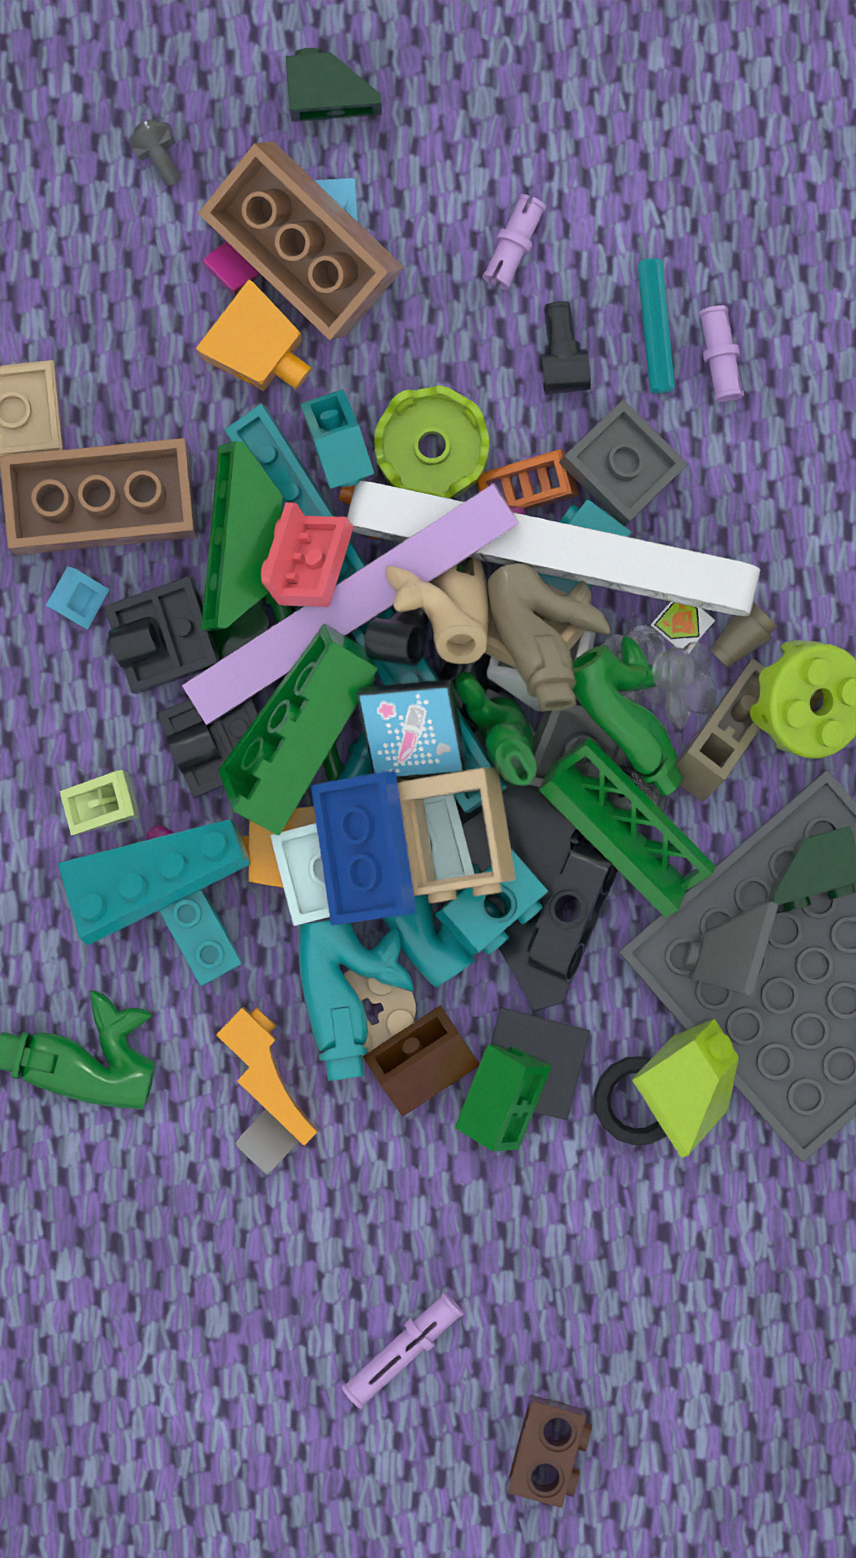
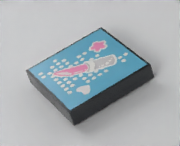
(413, 728)

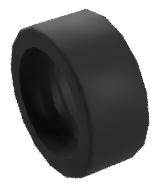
(605, 1114)

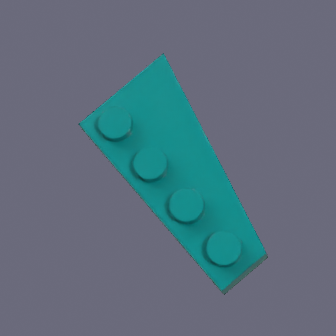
(143, 877)

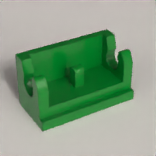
(502, 1098)

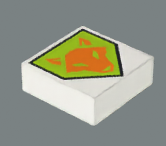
(682, 624)

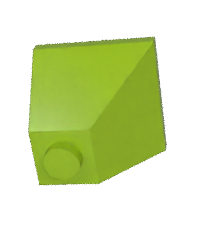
(690, 1083)

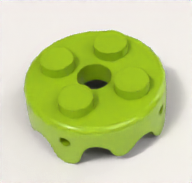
(426, 412)
(786, 696)

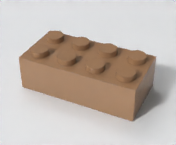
(300, 239)
(98, 496)

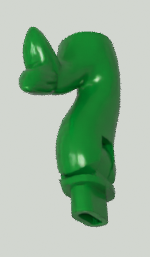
(628, 724)
(502, 728)
(70, 1071)

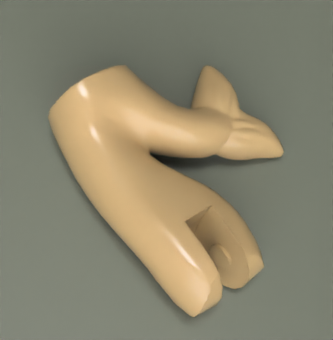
(454, 604)

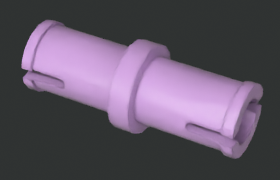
(514, 241)
(721, 353)

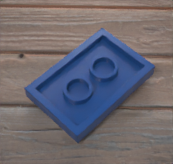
(363, 848)

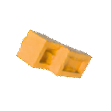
(251, 1040)

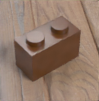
(421, 1061)

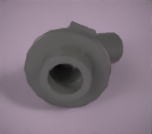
(151, 140)

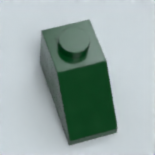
(327, 88)

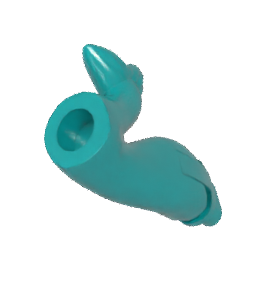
(433, 953)
(331, 1002)

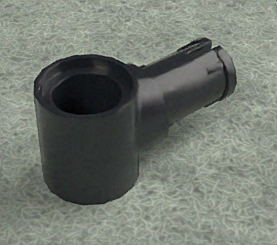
(564, 361)
(397, 639)

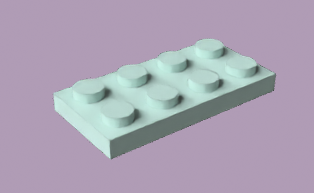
(302, 869)

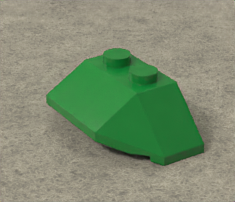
(240, 535)

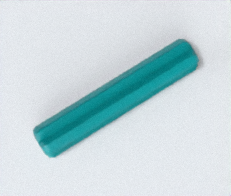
(656, 325)

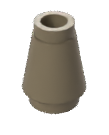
(743, 636)

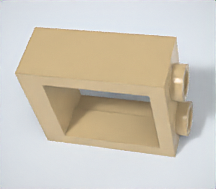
(418, 841)

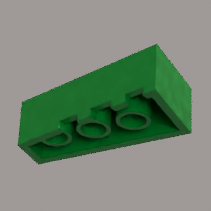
(296, 730)

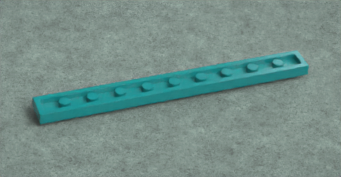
(296, 485)

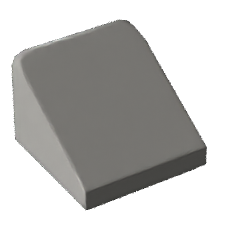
(266, 1142)

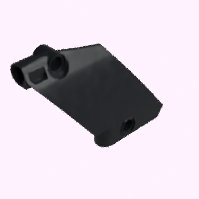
(545, 948)

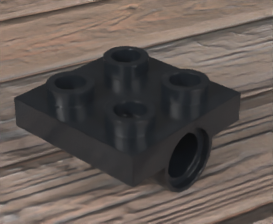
(160, 635)
(203, 747)

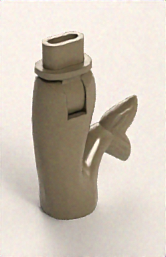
(537, 648)

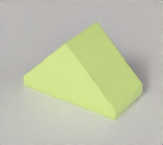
(100, 802)

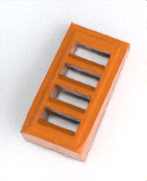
(549, 495)

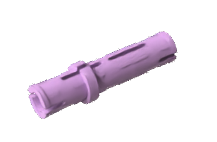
(402, 1350)

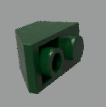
(817, 866)

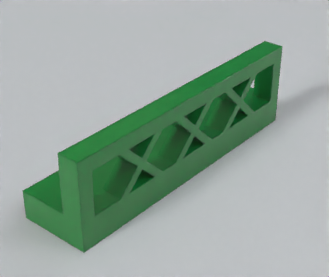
(613, 833)

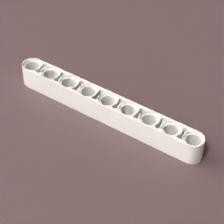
(571, 552)

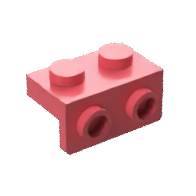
(305, 557)

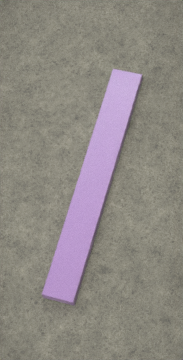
(352, 604)

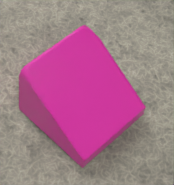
(230, 268)

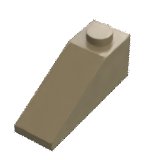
(722, 736)

